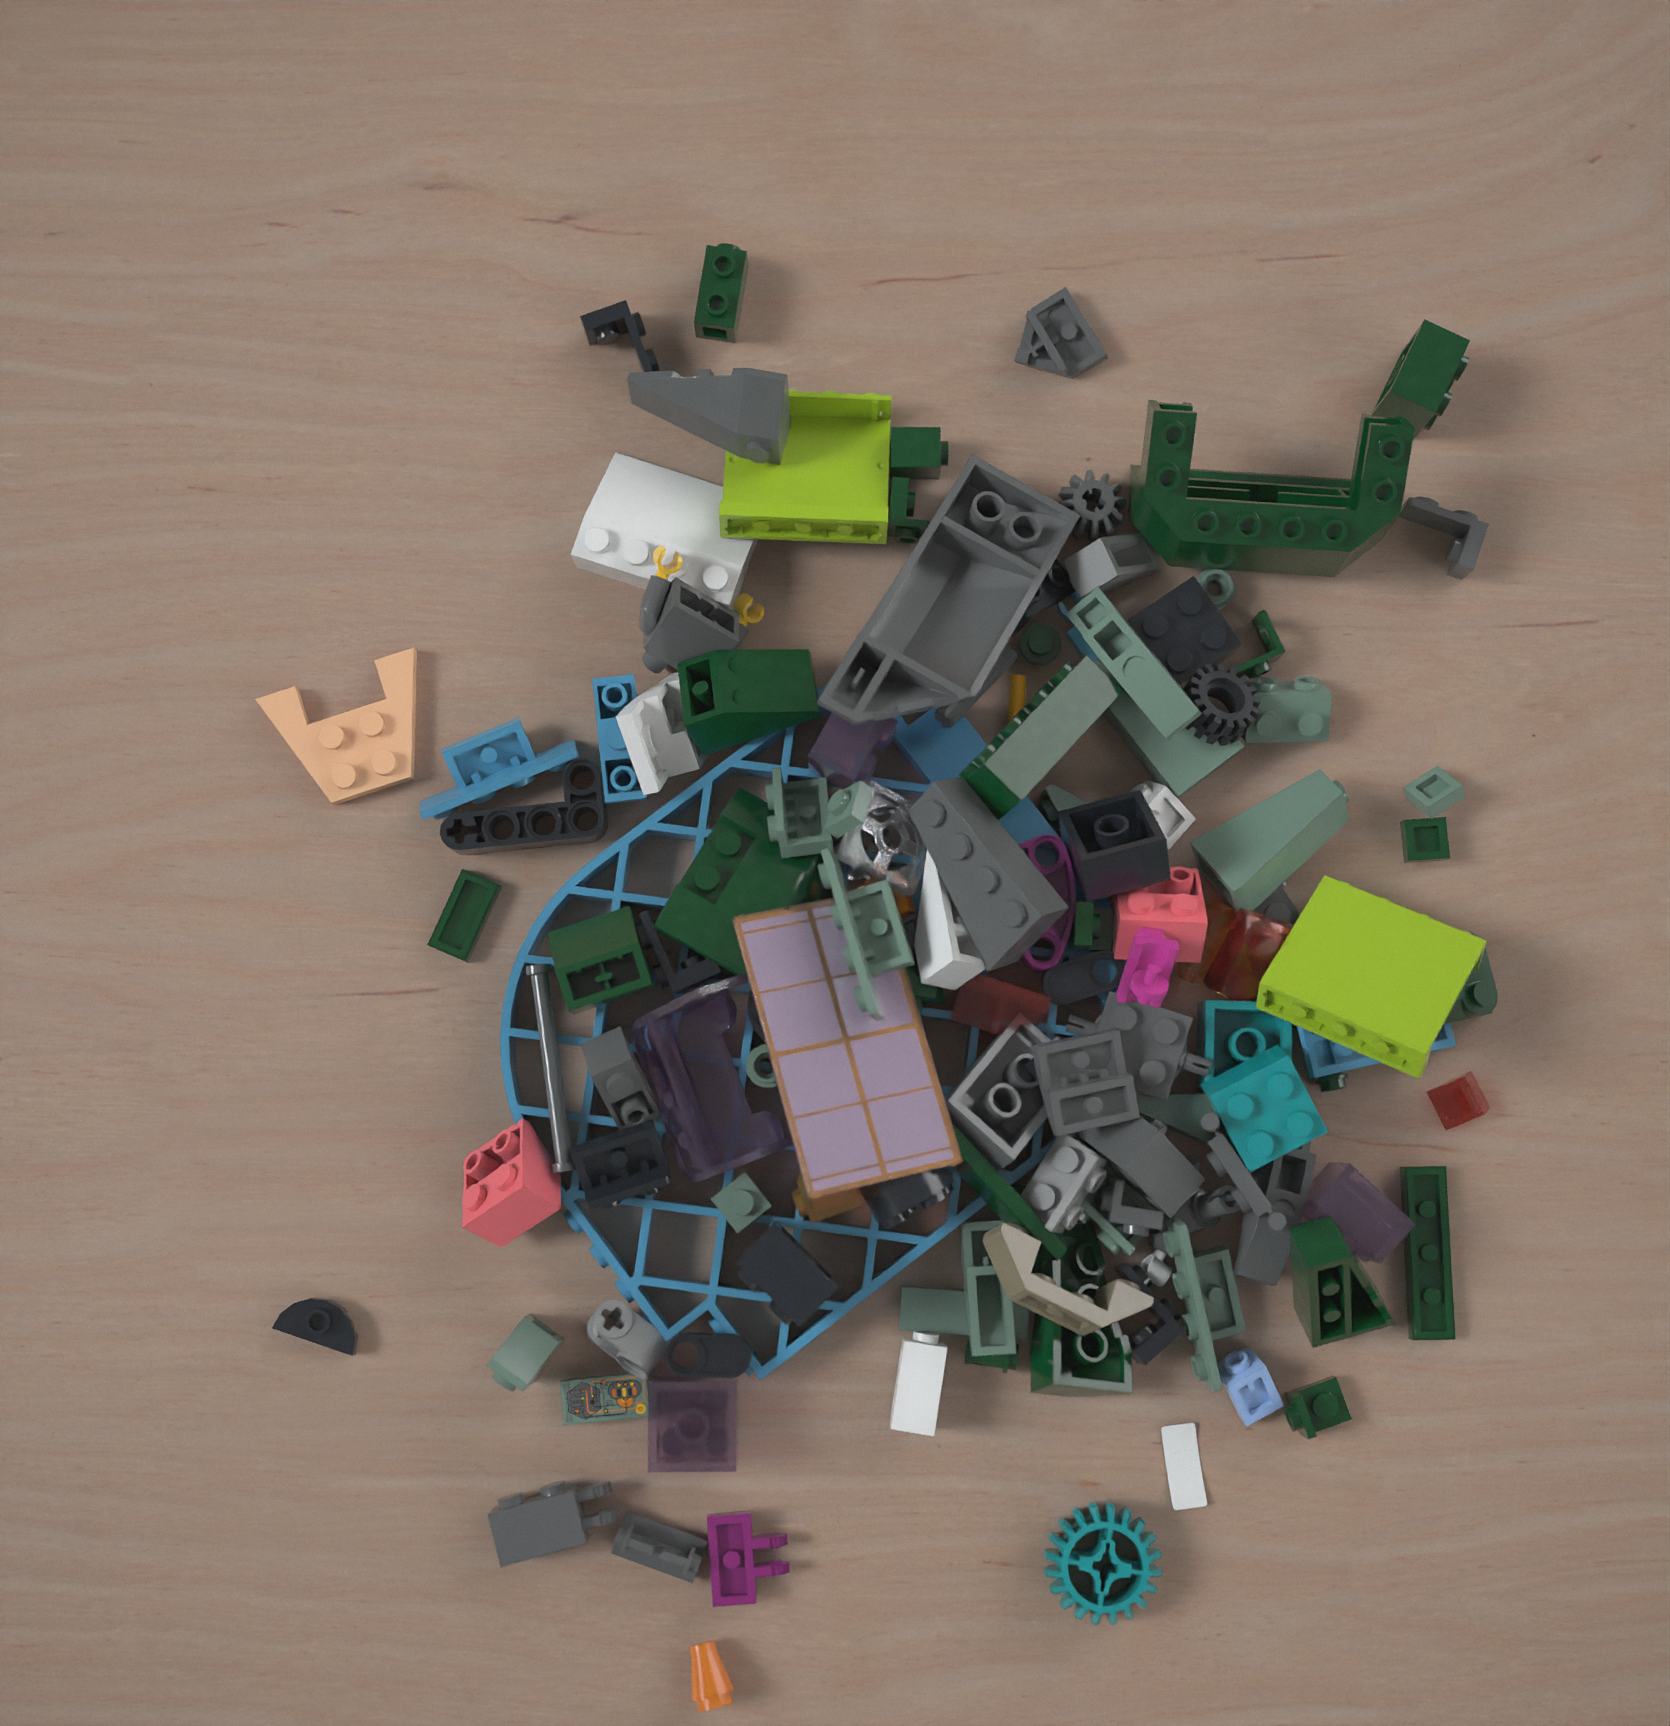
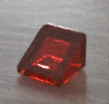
(1458, 1100)

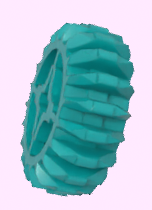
(1120, 1566)

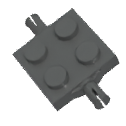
(1151, 1042)

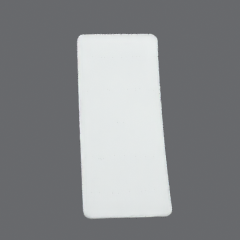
(1183, 1466)

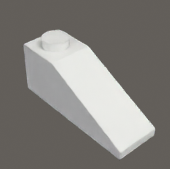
(942, 941)

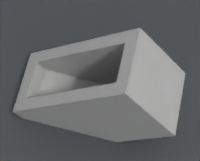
(1111, 563)

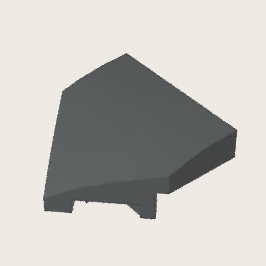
(1059, 338)

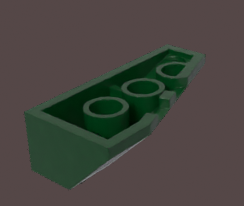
(1064, 1360)

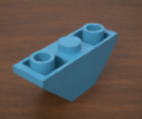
(618, 773)

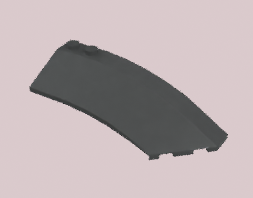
(952, 600)

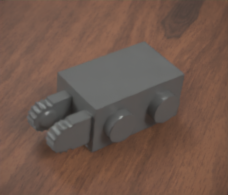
(546, 1521)

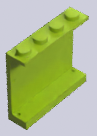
(828, 477)
(1369, 975)

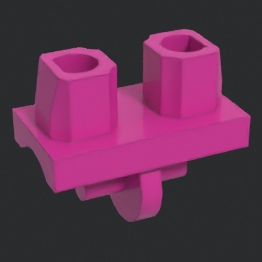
(1148, 968)

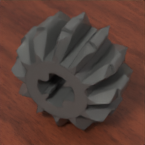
(1108, 504)

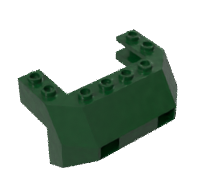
(1260, 517)

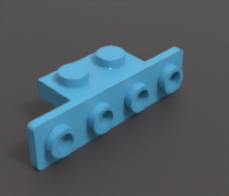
(491, 763)

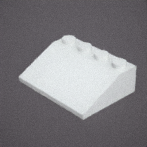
(653, 507)

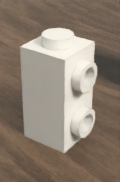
(918, 1384)

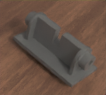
(659, 1546)

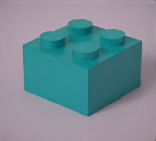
(1235, 1033)
(1264, 1108)

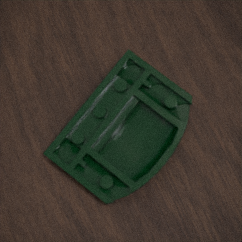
(734, 876)

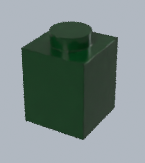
(917, 452)

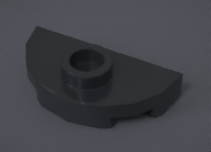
(321, 1323)

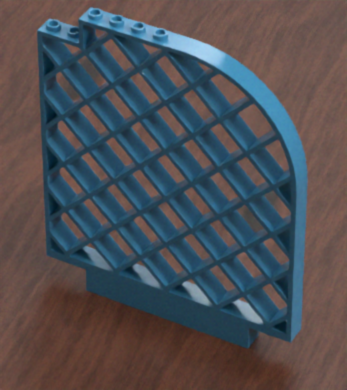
(935, 756)

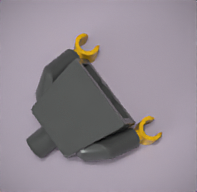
(686, 622)

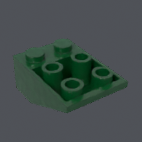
(746, 694)

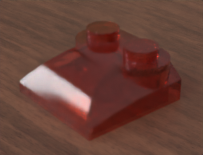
(1246, 955)

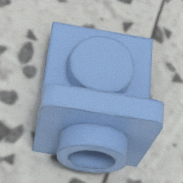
(1249, 1385)

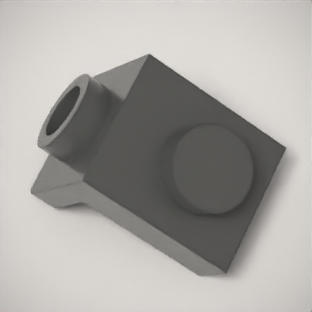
(1135, 1220)

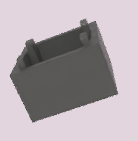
(1147, 1161)

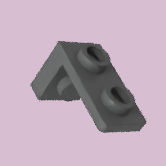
(1463, 525)

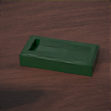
(464, 915)

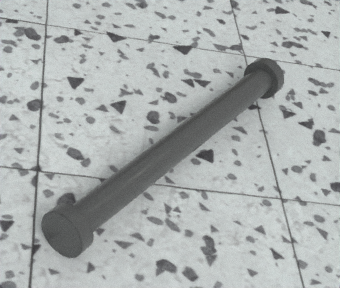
(551, 1066)

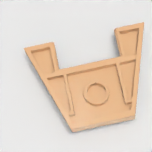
(361, 747)

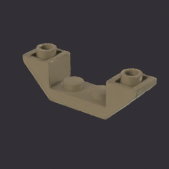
(1013, 1259)

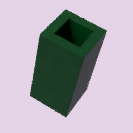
(721, 293)

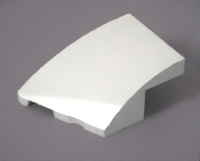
(657, 735)

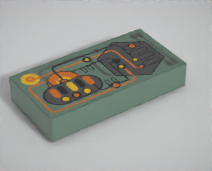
(603, 1398)

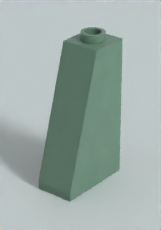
(1172, 763)
(1271, 840)

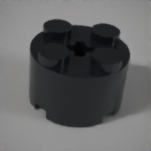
(896, 1198)

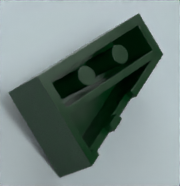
(1331, 1285)

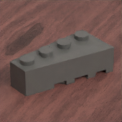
(985, 872)

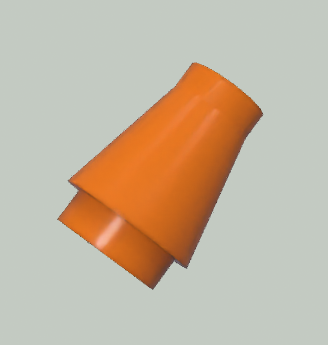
(709, 1677)

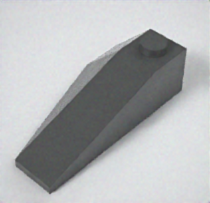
(735, 411)

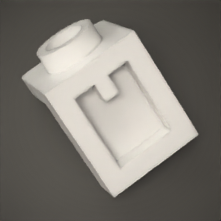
(1167, 809)

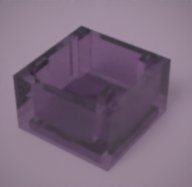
(1359, 1209)

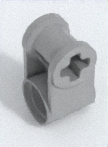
(631, 1341)

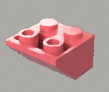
(1170, 905)
(509, 1185)

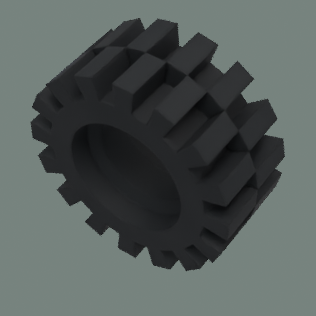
(1232, 693)

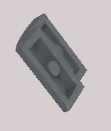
(1085, 1082)

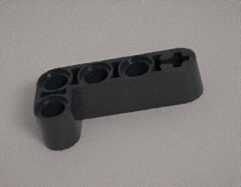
(526, 817)

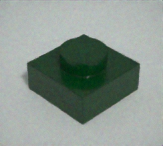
(1425, 840)

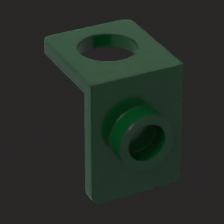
(1272, 646)

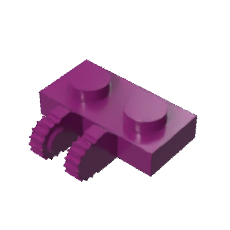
(733, 1558)

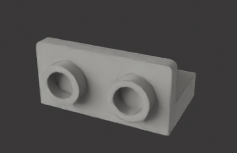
(1063, 1182)

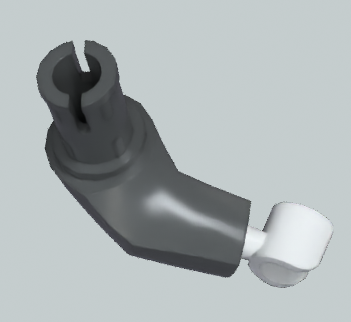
(1199, 1212)

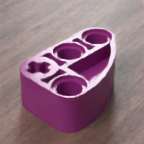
(1062, 880)

